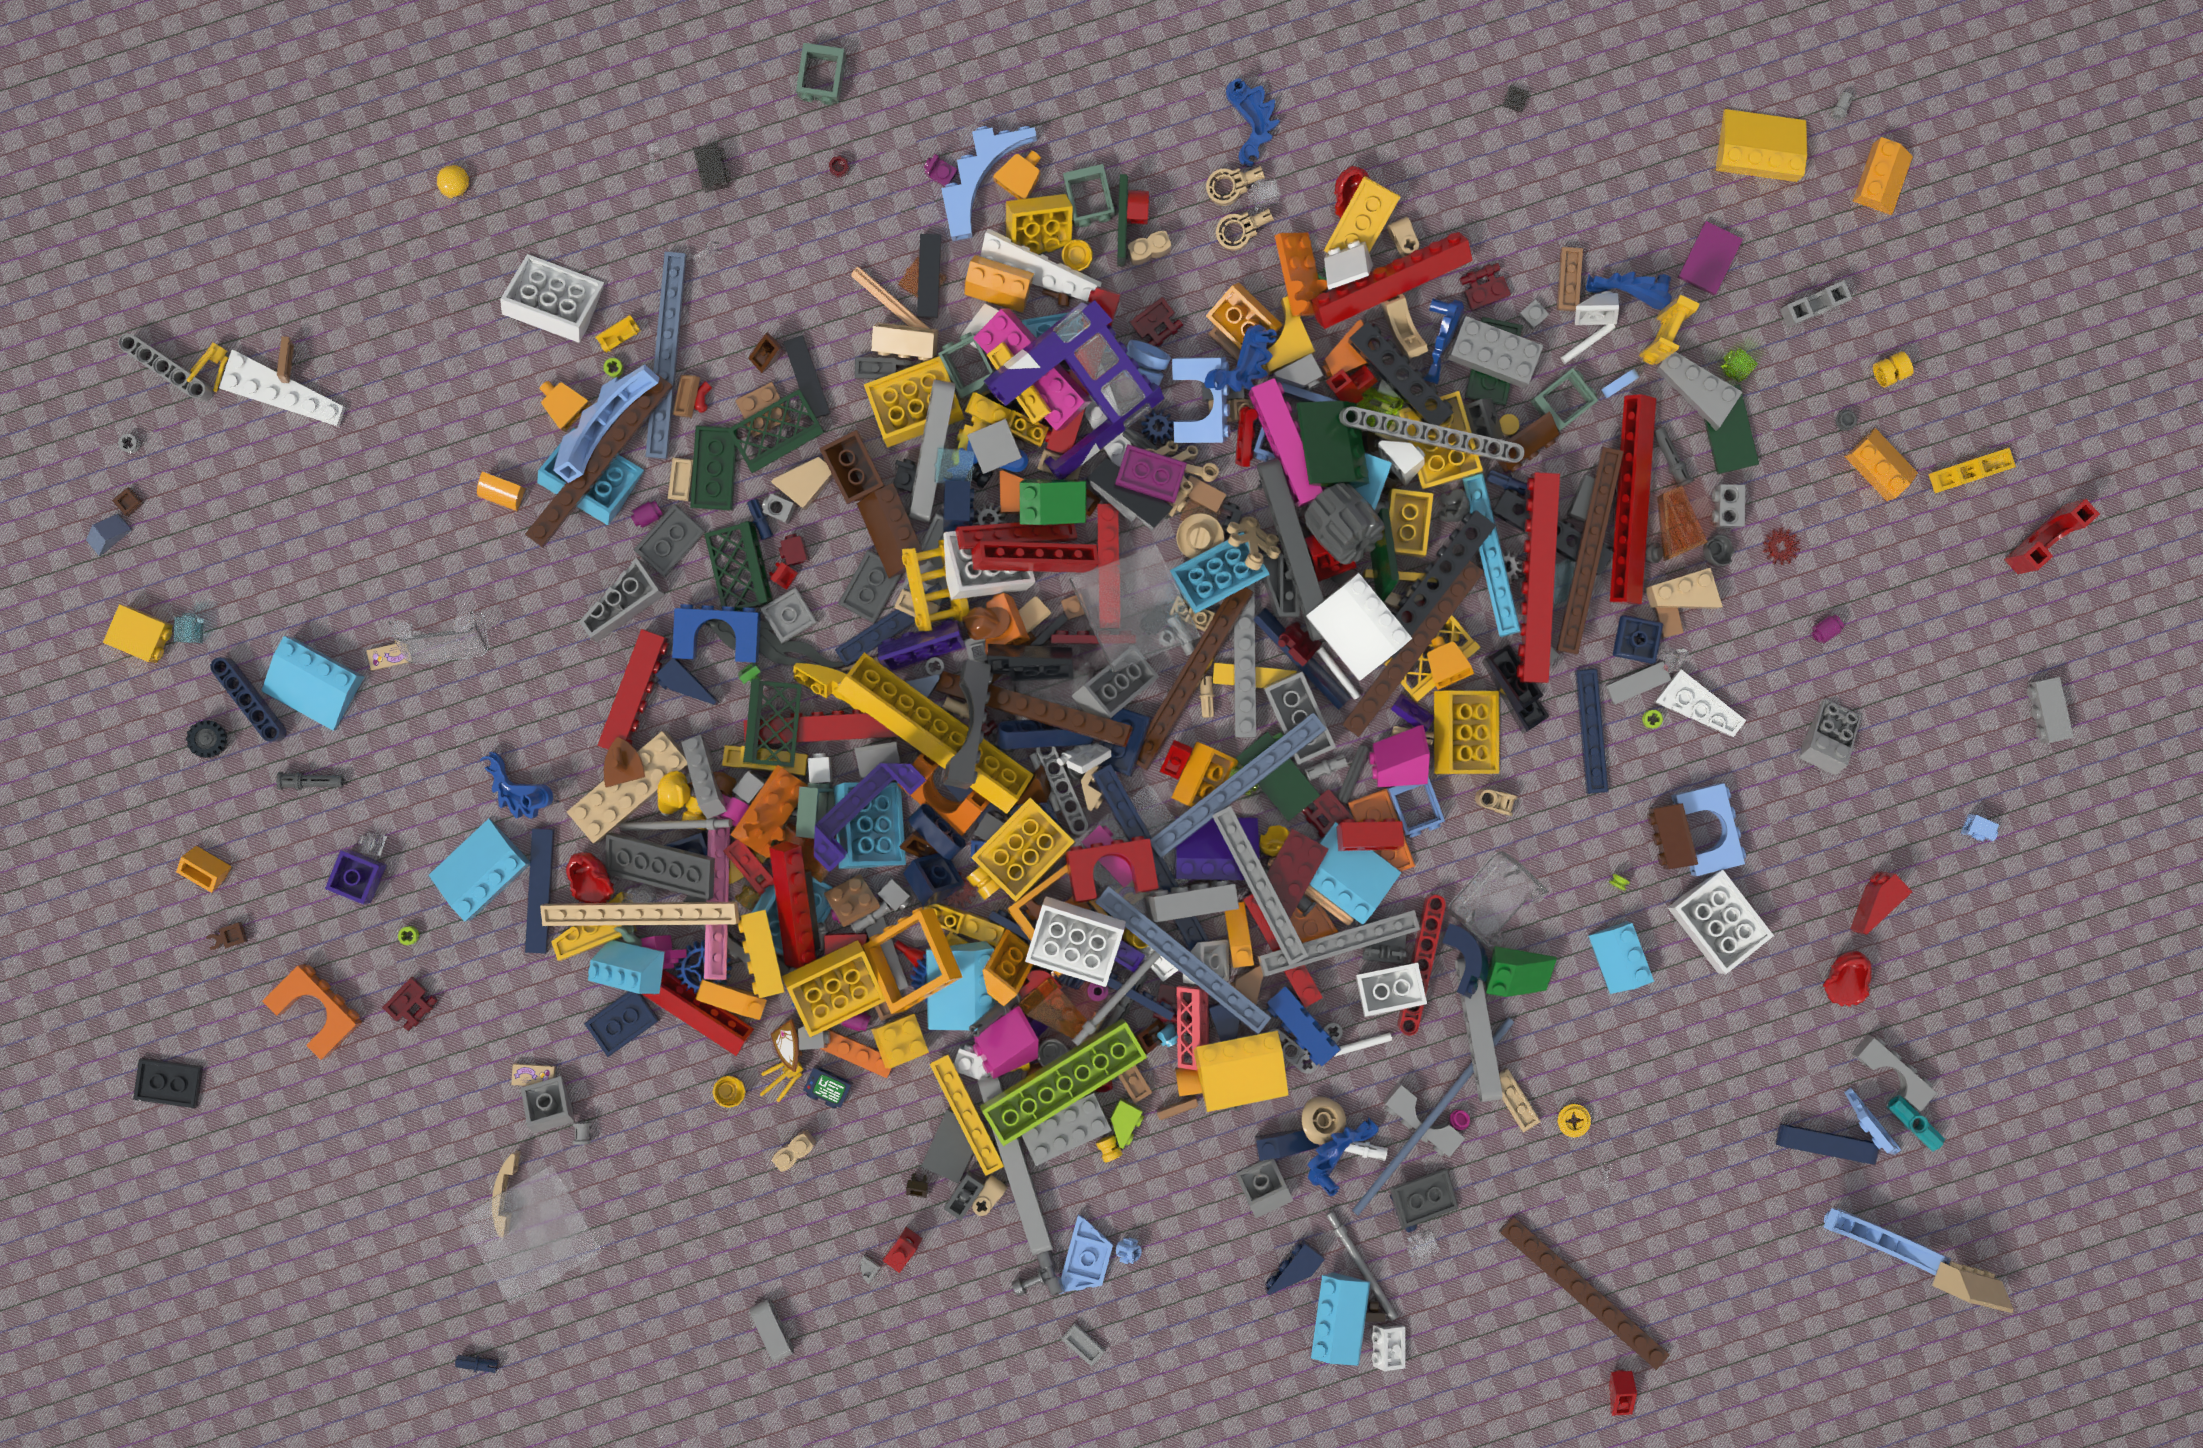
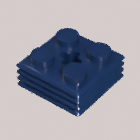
(1648, 631)

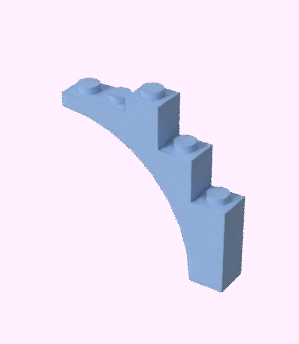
(989, 150)
(595, 420)
(1884, 1240)

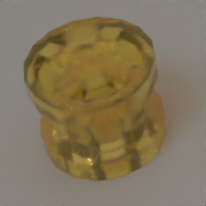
(747, 897)

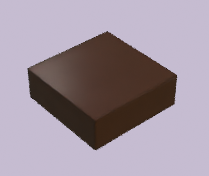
(127, 501)

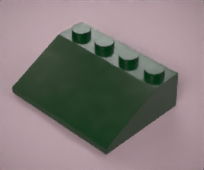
(1330, 448)

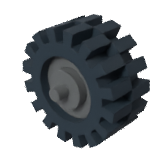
(206, 739)

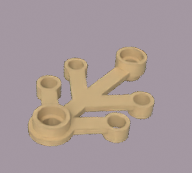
(1201, 471)
(1251, 527)

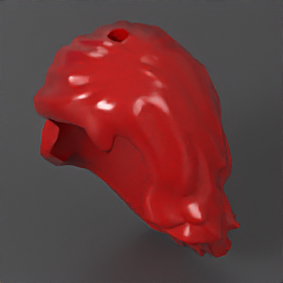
(1346, 187)
(589, 879)
(1849, 979)

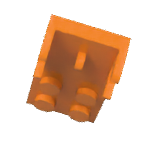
(1299, 272)
(769, 812)

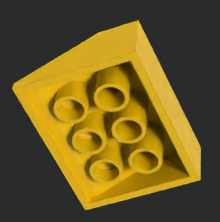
(1762, 145)
(903, 400)
(1441, 463)
(1466, 732)
(1023, 850)
(833, 988)
(1241, 1071)

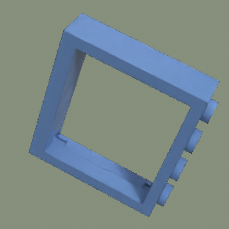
(1295, 393)

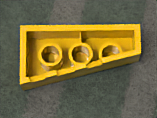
(762, 954)

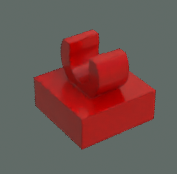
(783, 575)

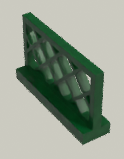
(784, 447)
(753, 558)
(753, 723)

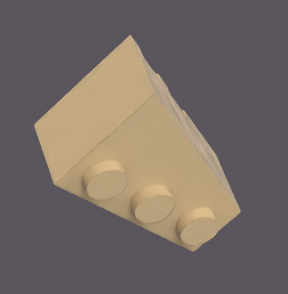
(1688, 591)

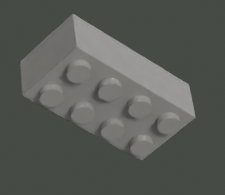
(1495, 352)
(1112, 691)
(1292, 704)
(1191, 902)
(1067, 1129)

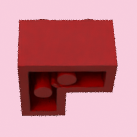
(1323, 562)

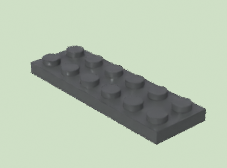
(660, 866)

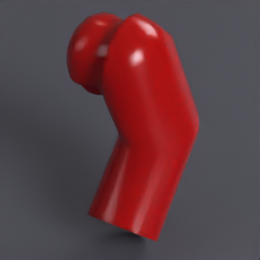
(700, 404)

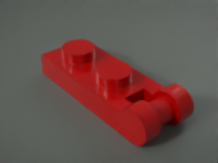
(1245, 436)
(749, 865)

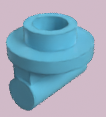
(1168, 1035)

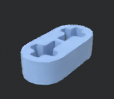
(1620, 383)

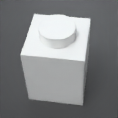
(820, 768)

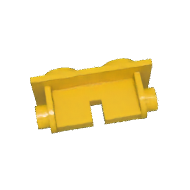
(618, 333)

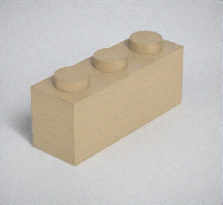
(904, 341)

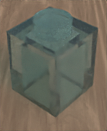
(188, 629)

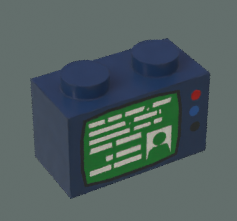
(827, 1087)

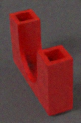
(2034, 551)
(1135, 853)

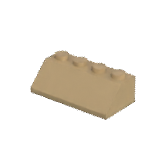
(1972, 1285)

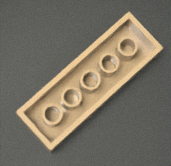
(608, 807)

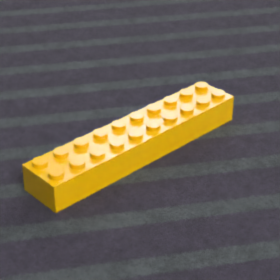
(931, 729)

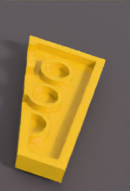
(583, 938)

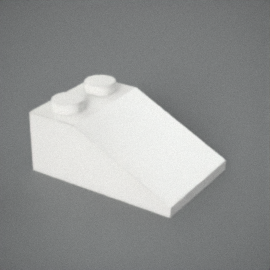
(1347, 264)
(1391, 990)

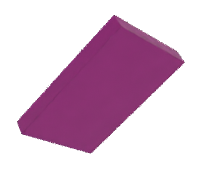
(1710, 258)
(1150, 473)

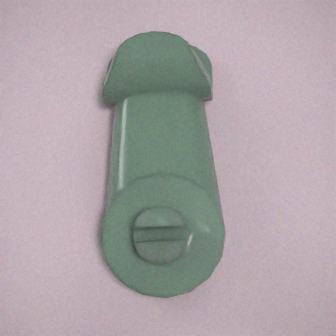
(627, 933)

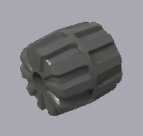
(1344, 523)

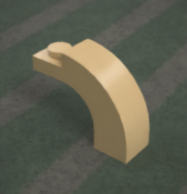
(1402, 327)

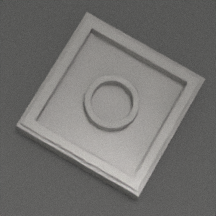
(994, 446)
(788, 615)

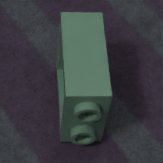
(824, 53)
(1084, 175)
(952, 370)
(1577, 380)
(813, 805)

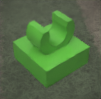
(749, 672)

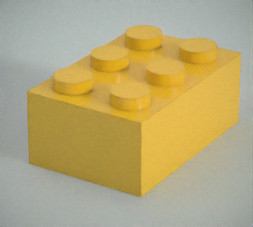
(1410, 521)

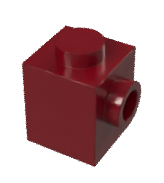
(793, 550)

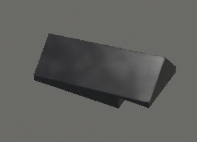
(1128, 502)
(1031, 662)
(1518, 696)

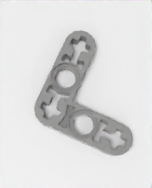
(1303, 1054)

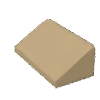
(1033, 613)

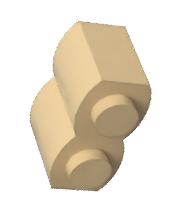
(1144, 249)
(797, 1148)

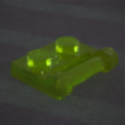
(1395, 405)

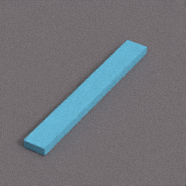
(1493, 560)

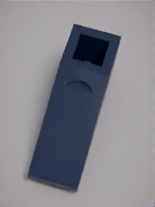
(1298, 1267)

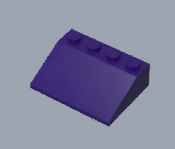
(921, 645)
(1208, 855)

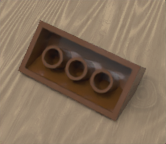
(889, 528)

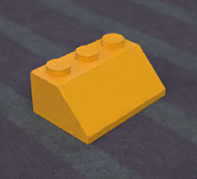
(1883, 176)
(998, 283)
(1238, 312)
(1881, 465)
(1202, 774)
(1006, 968)

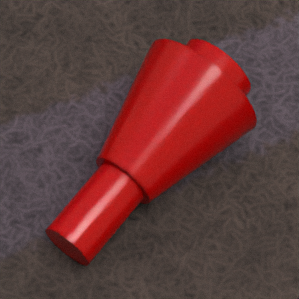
(911, 953)

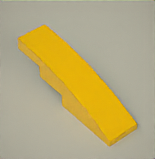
(1972, 470)

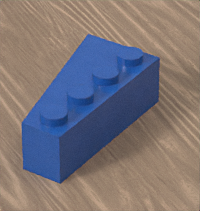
(1303, 1026)

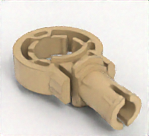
(1238, 188)
(1255, 222)

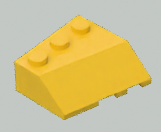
(1040, 222)

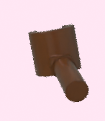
(1063, 299)

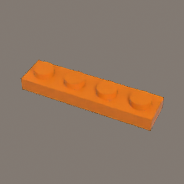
(856, 1053)

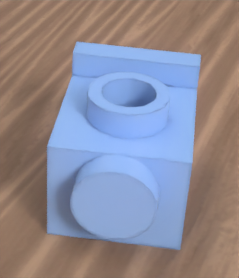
(1980, 828)

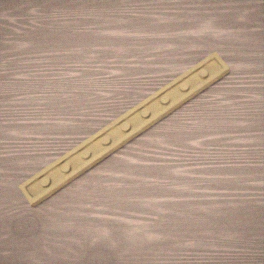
(640, 913)

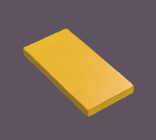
(1364, 215)

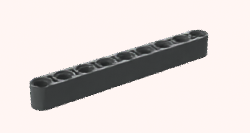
(1291, 540)

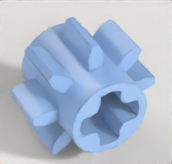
(1128, 1250)

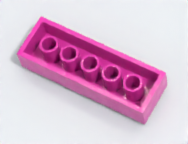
(1056, 387)
(1284, 439)

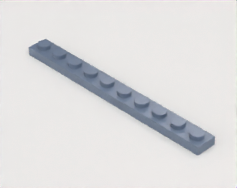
(666, 351)
(1237, 785)
(1183, 960)

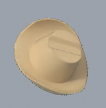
(1199, 534)
(1322, 1118)

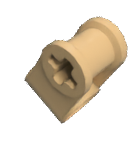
(1402, 235)
(1499, 801)
(990, 1193)

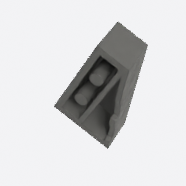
(1280, 588)

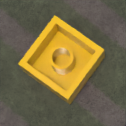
(900, 1040)

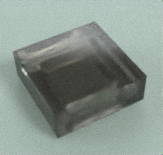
(1515, 98)

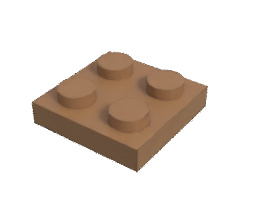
(757, 401)
(851, 900)

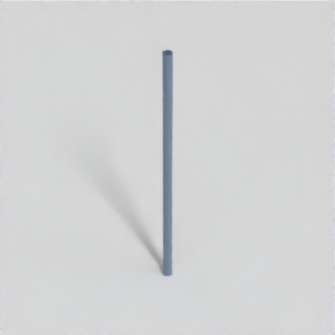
(1425, 1126)

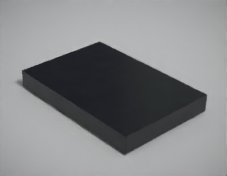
(168, 1083)

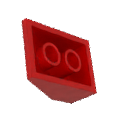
(1878, 900)

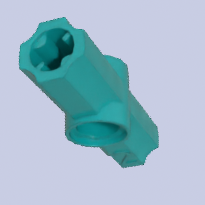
(1924, 1131)

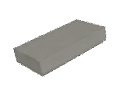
(1083, 1344)

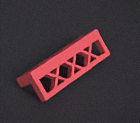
(1199, 1023)

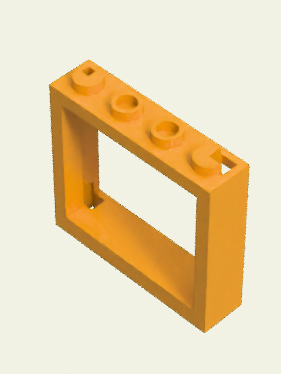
(1021, 919)
(939, 947)

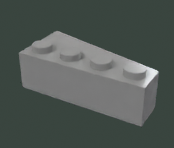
(1700, 388)
(624, 600)

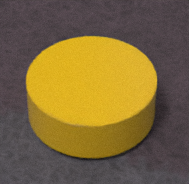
(1509, 424)

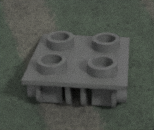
(1386, 951)

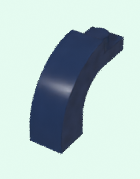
(1475, 958)

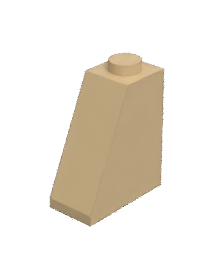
(805, 482)

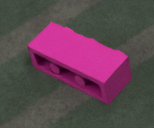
(1114, 865)

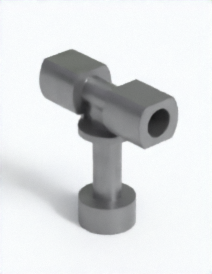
(1045, 1275)

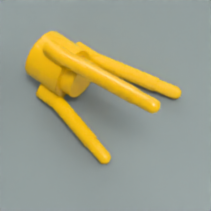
(215, 354)
(787, 1073)

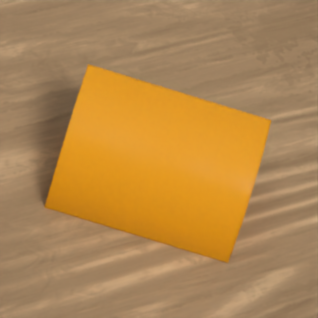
(500, 491)
(203, 868)
(1188, 1081)

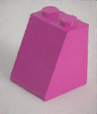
(1401, 759)
(1007, 1044)

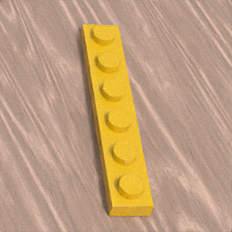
(967, 1114)

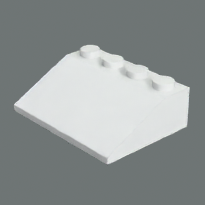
(551, 298)
(966, 582)
(1359, 626)
(1720, 922)
(1075, 941)

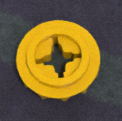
(1580, 1126)

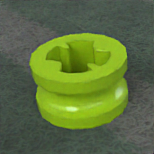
(608, 362)
(1655, 724)
(1619, 882)
(408, 929)

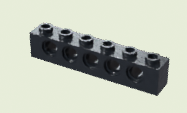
(1402, 388)
(1504, 510)

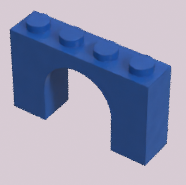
(689, 621)

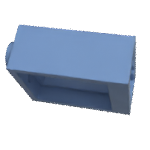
(1416, 829)

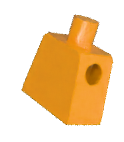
(1019, 175)
(563, 404)
(1447, 663)

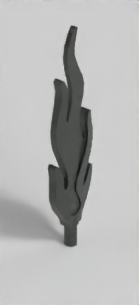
(771, 646)

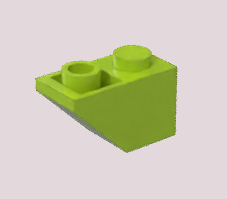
(1124, 1119)

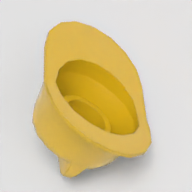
(673, 792)

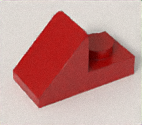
(1176, 759)

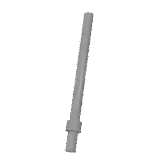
(711, 824)
(1089, 1026)
(1341, 1231)

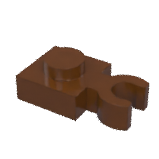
(229, 936)

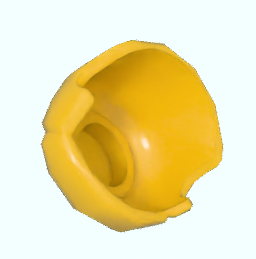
(452, 181)
(1077, 255)
(1273, 840)
(728, 1091)

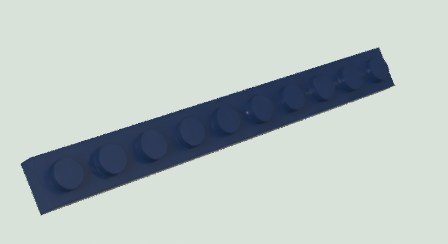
(1133, 827)
(1145, 998)

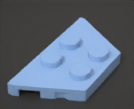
(1869, 1123)
(1086, 1257)

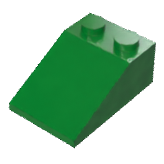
(1052, 501)
(1518, 972)

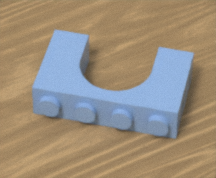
(1213, 427)
(1727, 851)

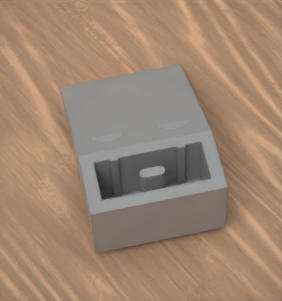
(1830, 737)

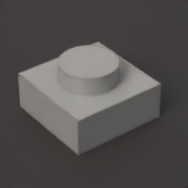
(1534, 314)

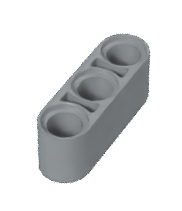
(771, 1330)

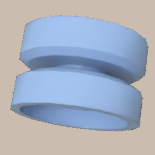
(1149, 358)

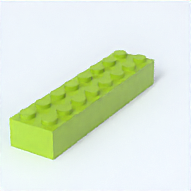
(1063, 1082)

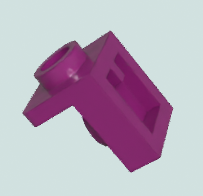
(939, 170)

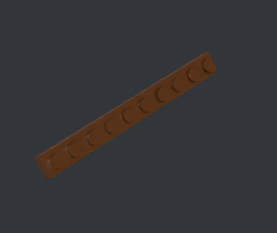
(600, 460)
(1589, 550)
(1410, 653)
(1192, 675)
(1044, 712)
(1584, 1293)

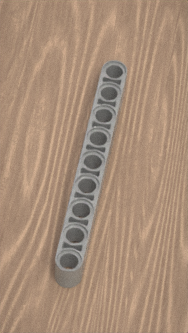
(1441, 438)
(1020, 1180)

